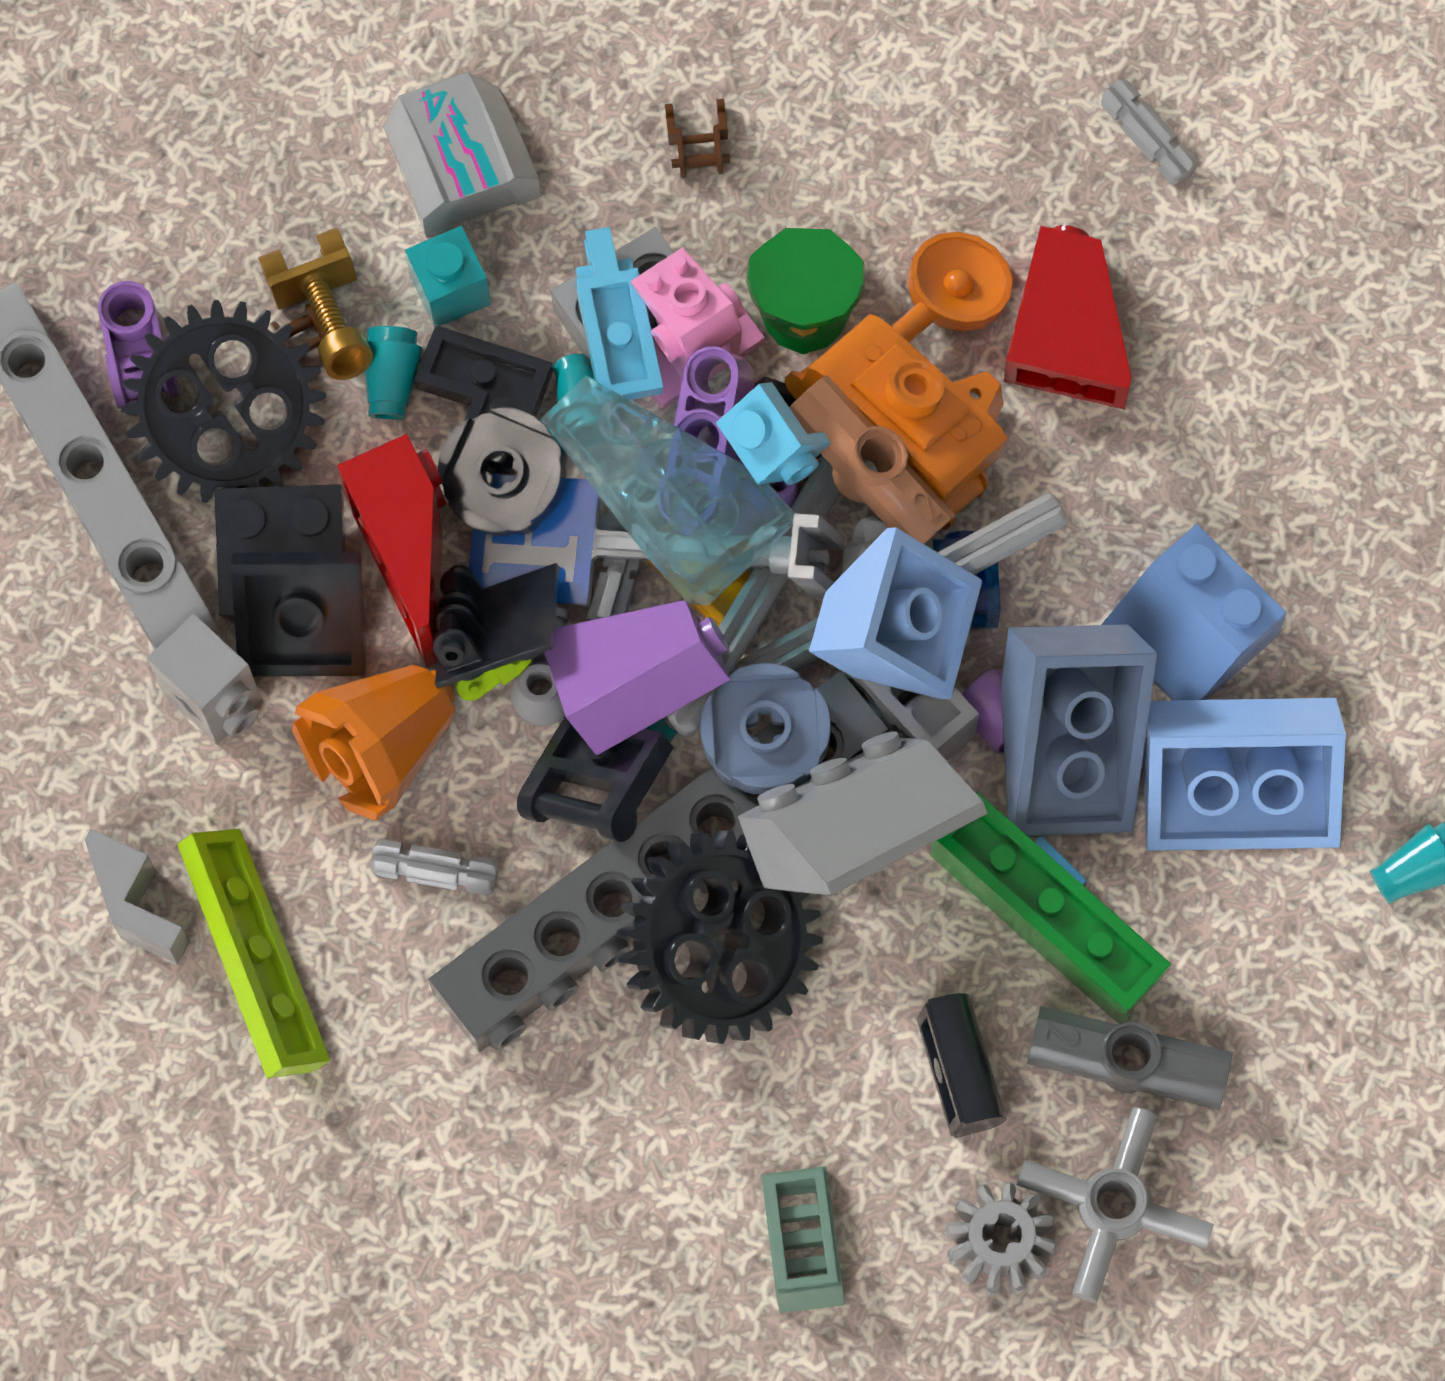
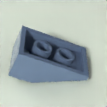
(1075, 727)

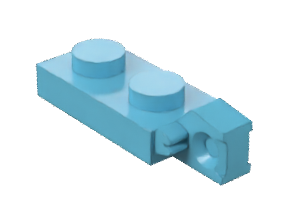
(616, 321)

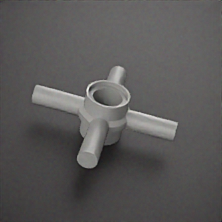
(1106, 1230)

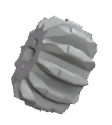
(1017, 1255)

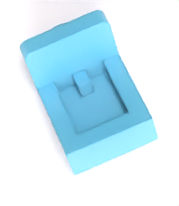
(771, 437)

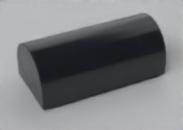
(960, 1065)

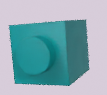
(448, 276)

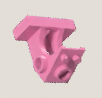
(690, 317)

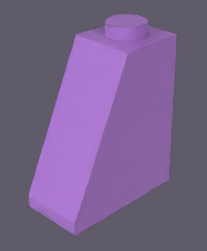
(634, 669)

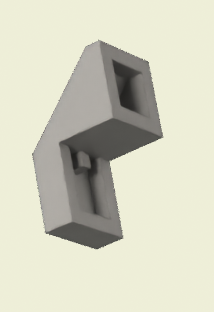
(123, 881)

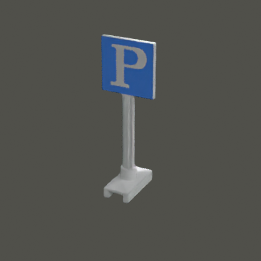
(574, 542)

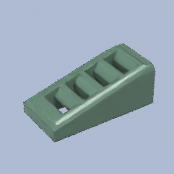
(810, 1291)

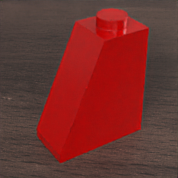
(1069, 323)

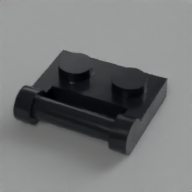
(622, 770)

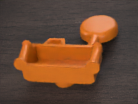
(946, 432)

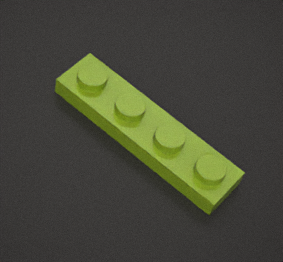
(253, 953)

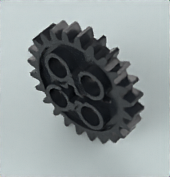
(270, 369)
(670, 918)

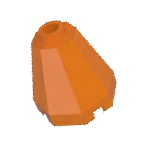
(374, 734)

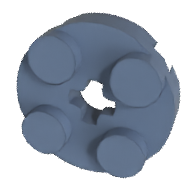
(736, 705)

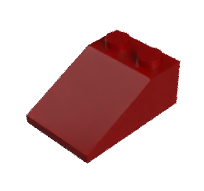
(397, 512)

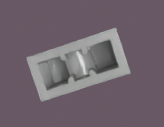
(206, 680)

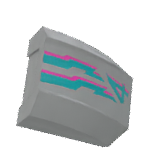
(459, 152)

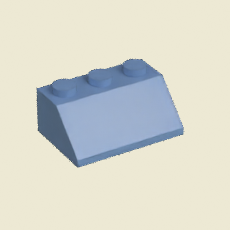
(1244, 774)

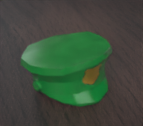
(805, 286)

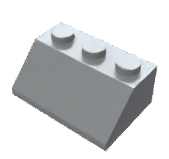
(857, 816)

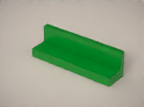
(1052, 912)

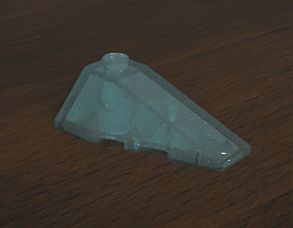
(673, 493)

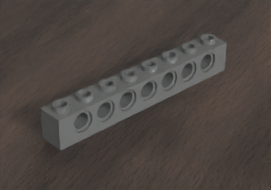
(571, 903)

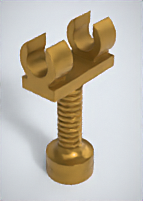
(344, 348)

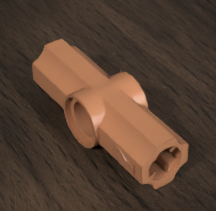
(896, 489)

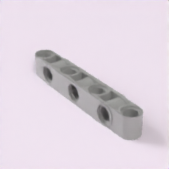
(110, 501)

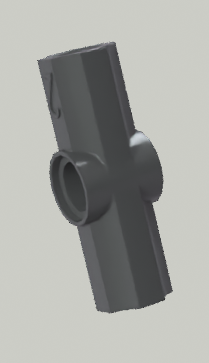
(1173, 1066)

